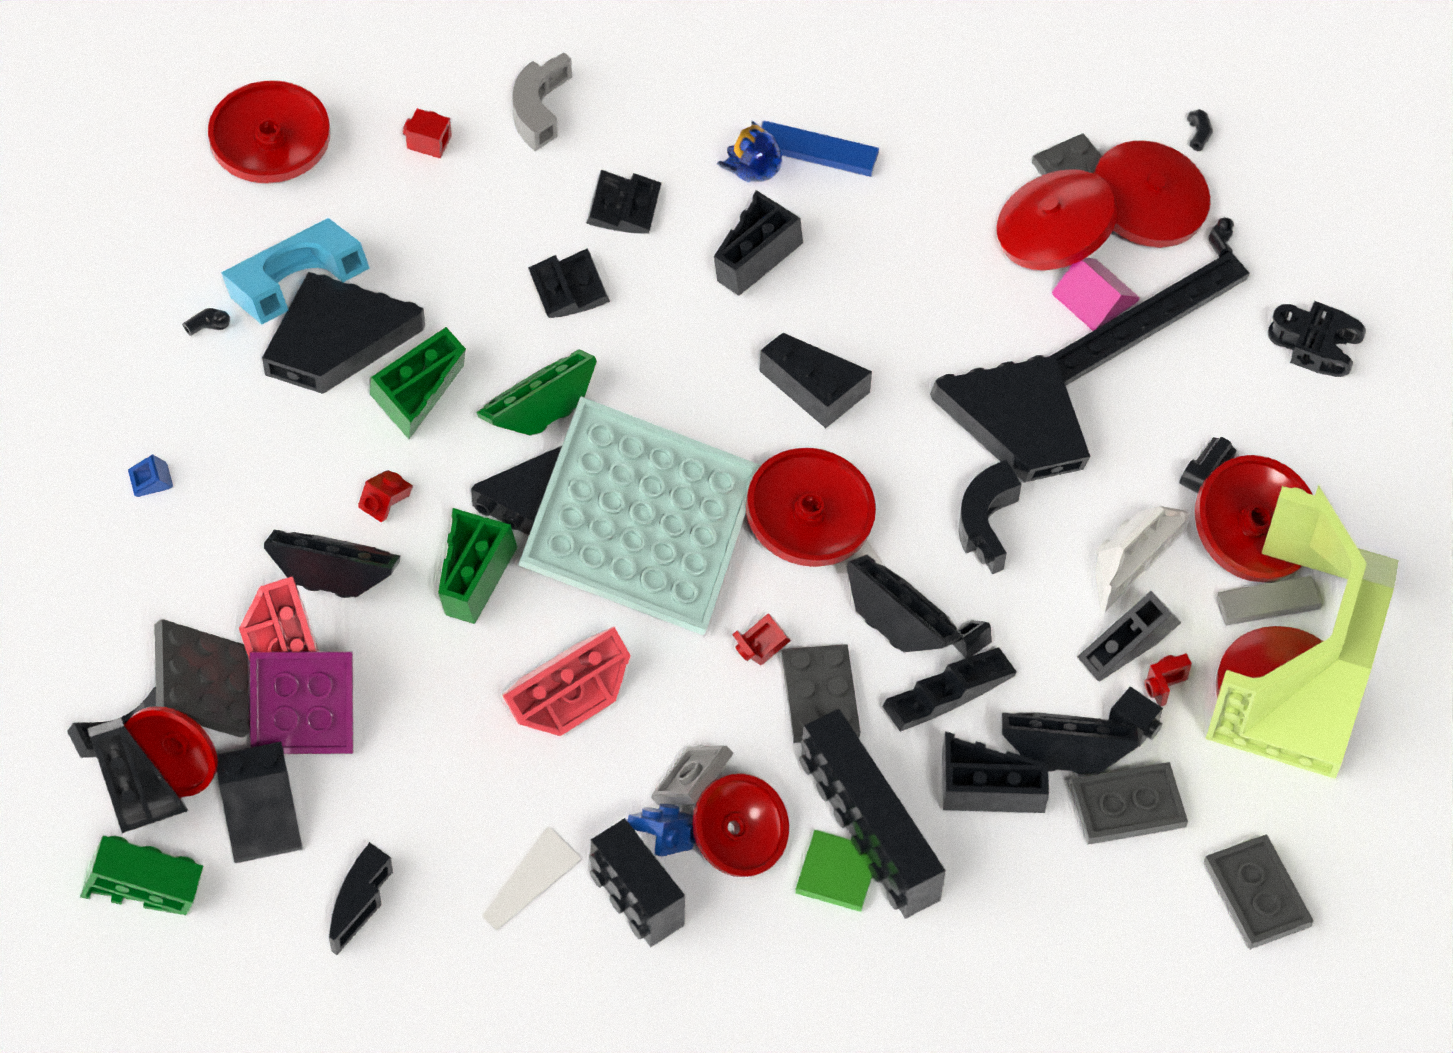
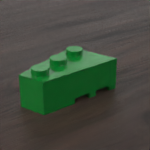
(418, 380)
(474, 563)
(142, 875)

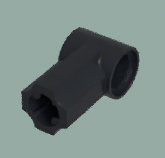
(1216, 453)

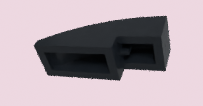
(359, 896)

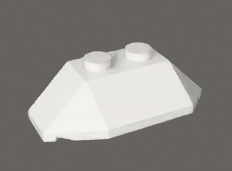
(1135, 550)

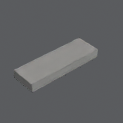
(1268, 600)

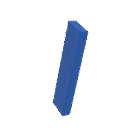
(823, 149)

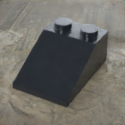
(258, 802)

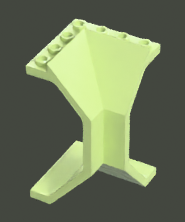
(1311, 703)

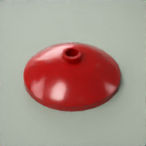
(177, 747)
(758, 822)

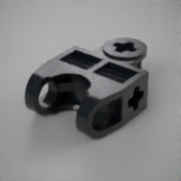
(1300, 336)

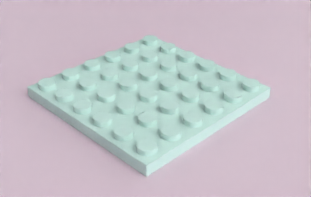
(640, 516)

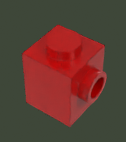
(427, 132)

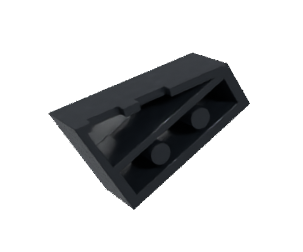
(814, 378)
(991, 780)

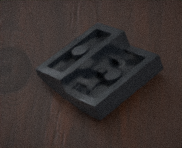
(623, 203)
(569, 284)

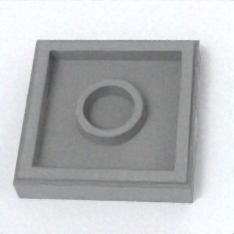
(691, 774)

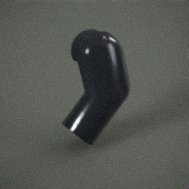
(1200, 120)
(1221, 235)
(207, 318)

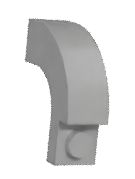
(531, 118)

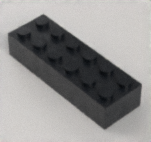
(871, 814)

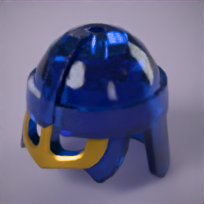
(754, 155)

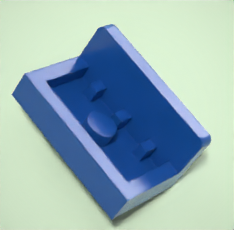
(671, 827)

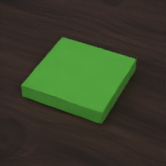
(834, 872)

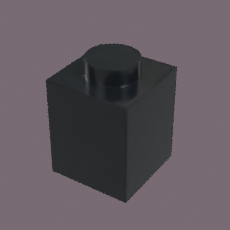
(1140, 711)

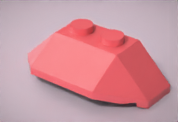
(277, 620)
(570, 685)

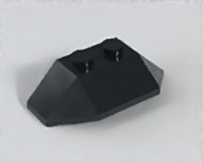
(330, 563)
(898, 608)
(1069, 741)

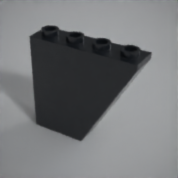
(337, 332)
(1018, 415)
(516, 492)

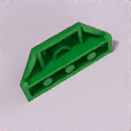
(542, 396)

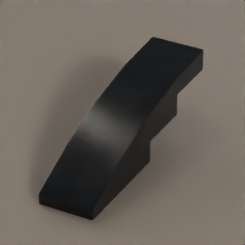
(949, 690)

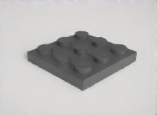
(202, 677)

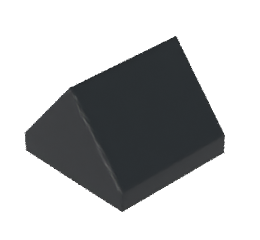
(975, 637)

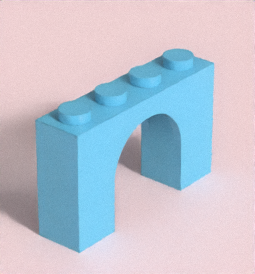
(324, 246)

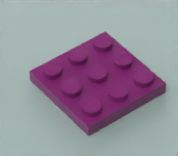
(302, 701)

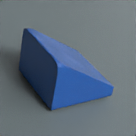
(150, 476)

